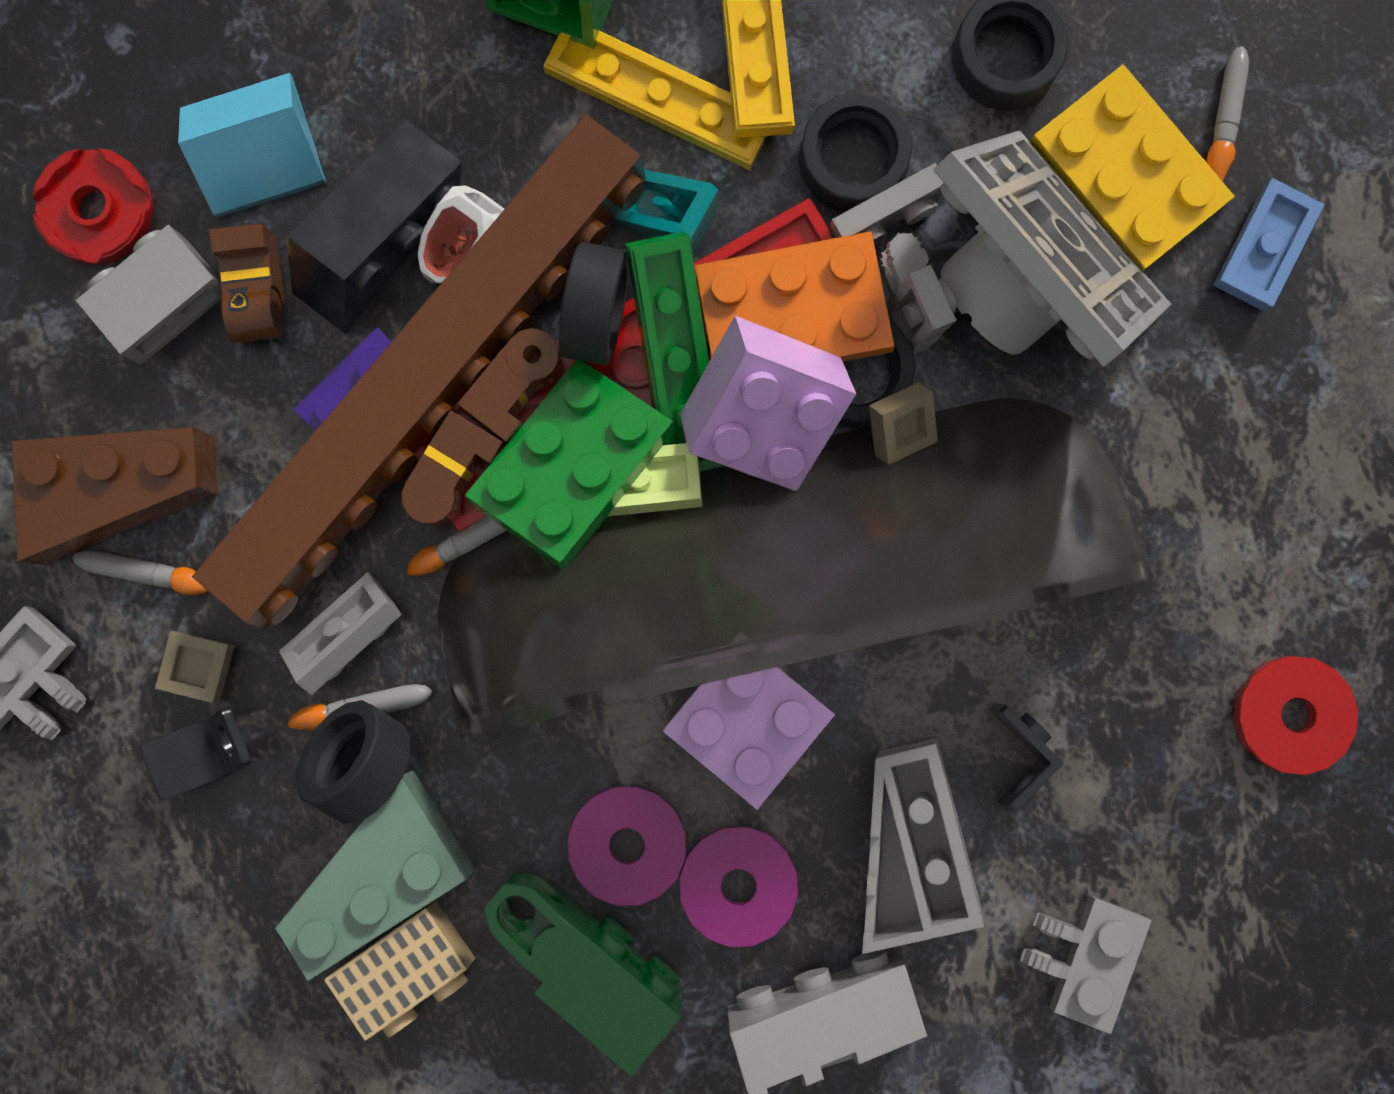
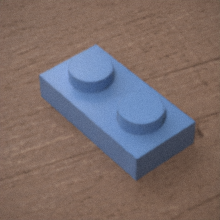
(1268, 244)

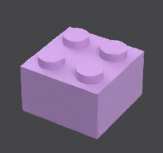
(766, 404)
(749, 729)

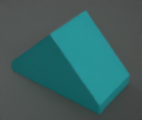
(672, 206)

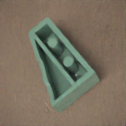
(375, 880)

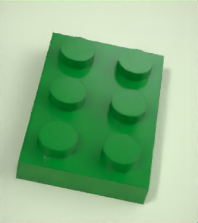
(570, 463)

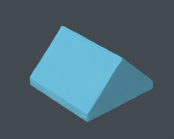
(250, 146)

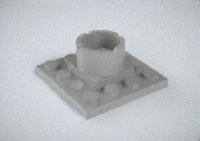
(1039, 256)

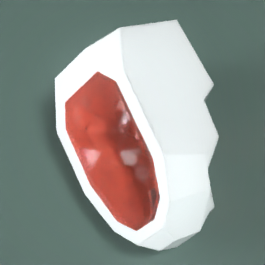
(453, 230)

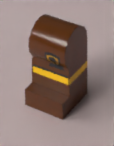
(249, 282)
(509, 382)
(445, 469)

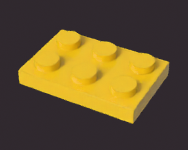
(1132, 167)

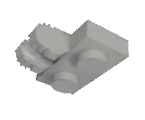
(918, 300)
(28, 657)
(1098, 962)

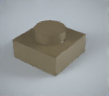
(903, 423)
(194, 666)

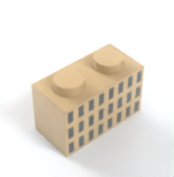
(401, 971)

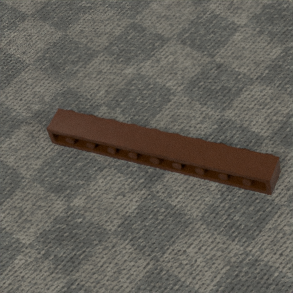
(422, 376)

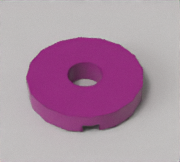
(619, 880)
(744, 921)

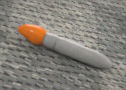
(1229, 112)
(436, 556)
(139, 571)
(386, 700)

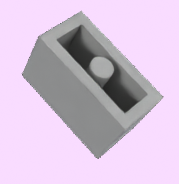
(151, 294)

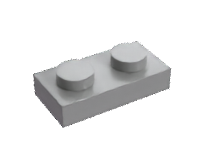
(907, 200)
(339, 633)

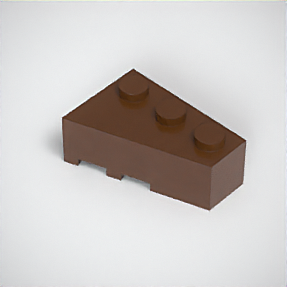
(102, 484)

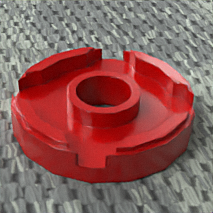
(116, 229)
(1329, 723)

